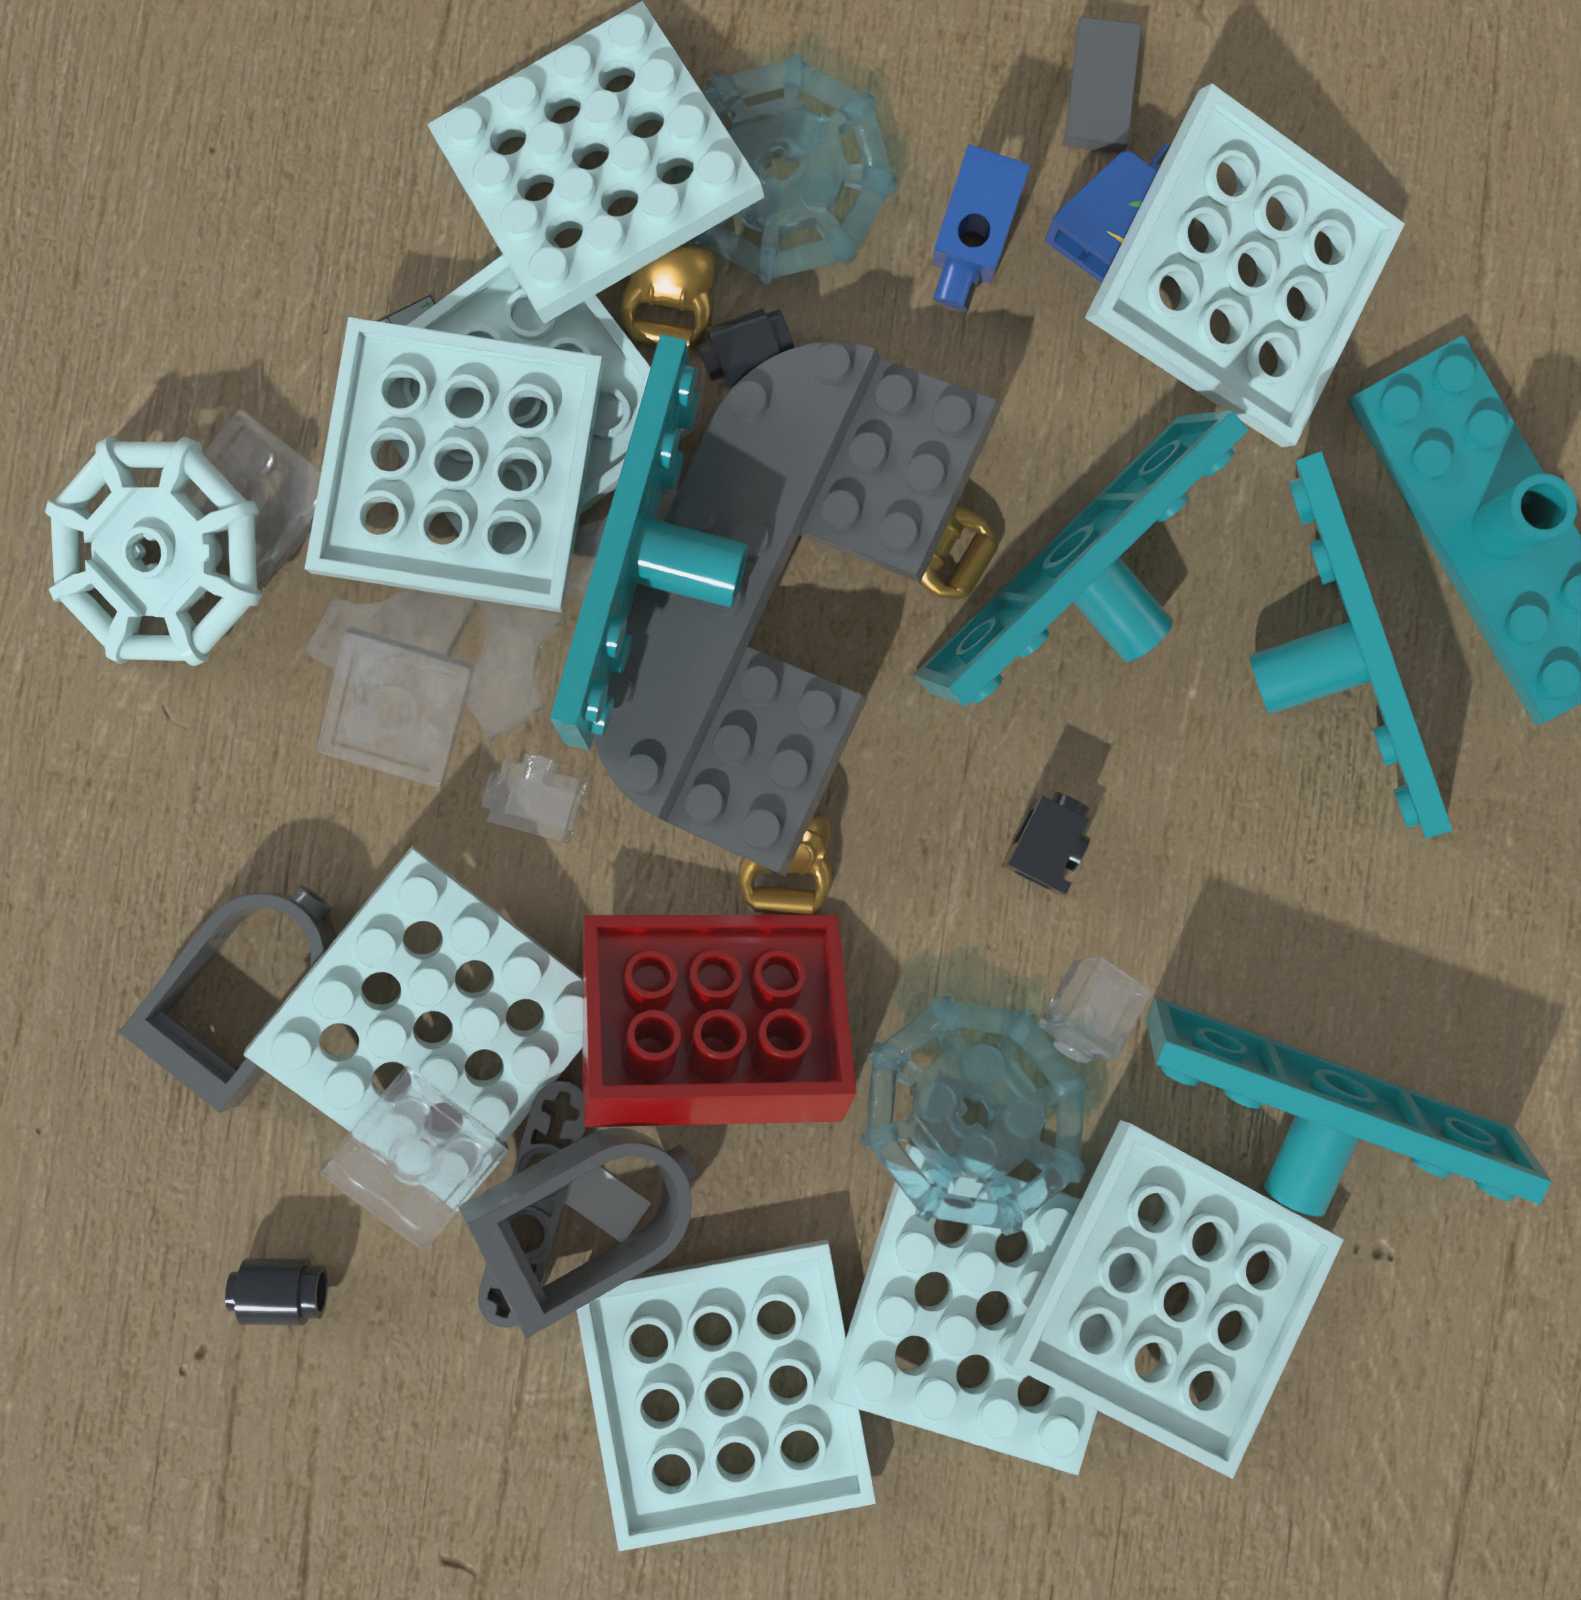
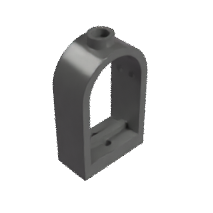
(180, 1049)
(540, 1307)

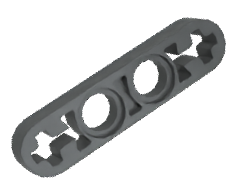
(548, 1209)

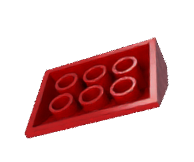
(714, 1020)

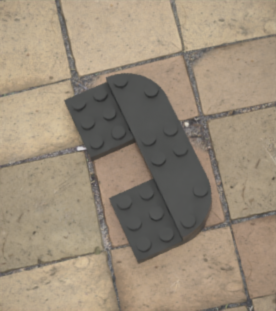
(809, 448)

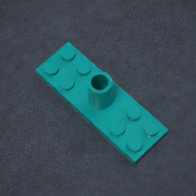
(1488, 517)
(642, 550)
(1086, 566)
(1350, 653)
(1336, 1110)

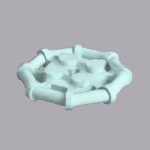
(186, 546)

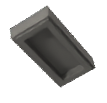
(1102, 84)

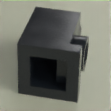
(1049, 842)

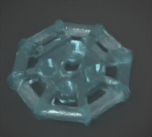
(822, 171)
(973, 1152)

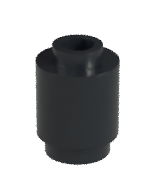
(744, 344)
(277, 1291)

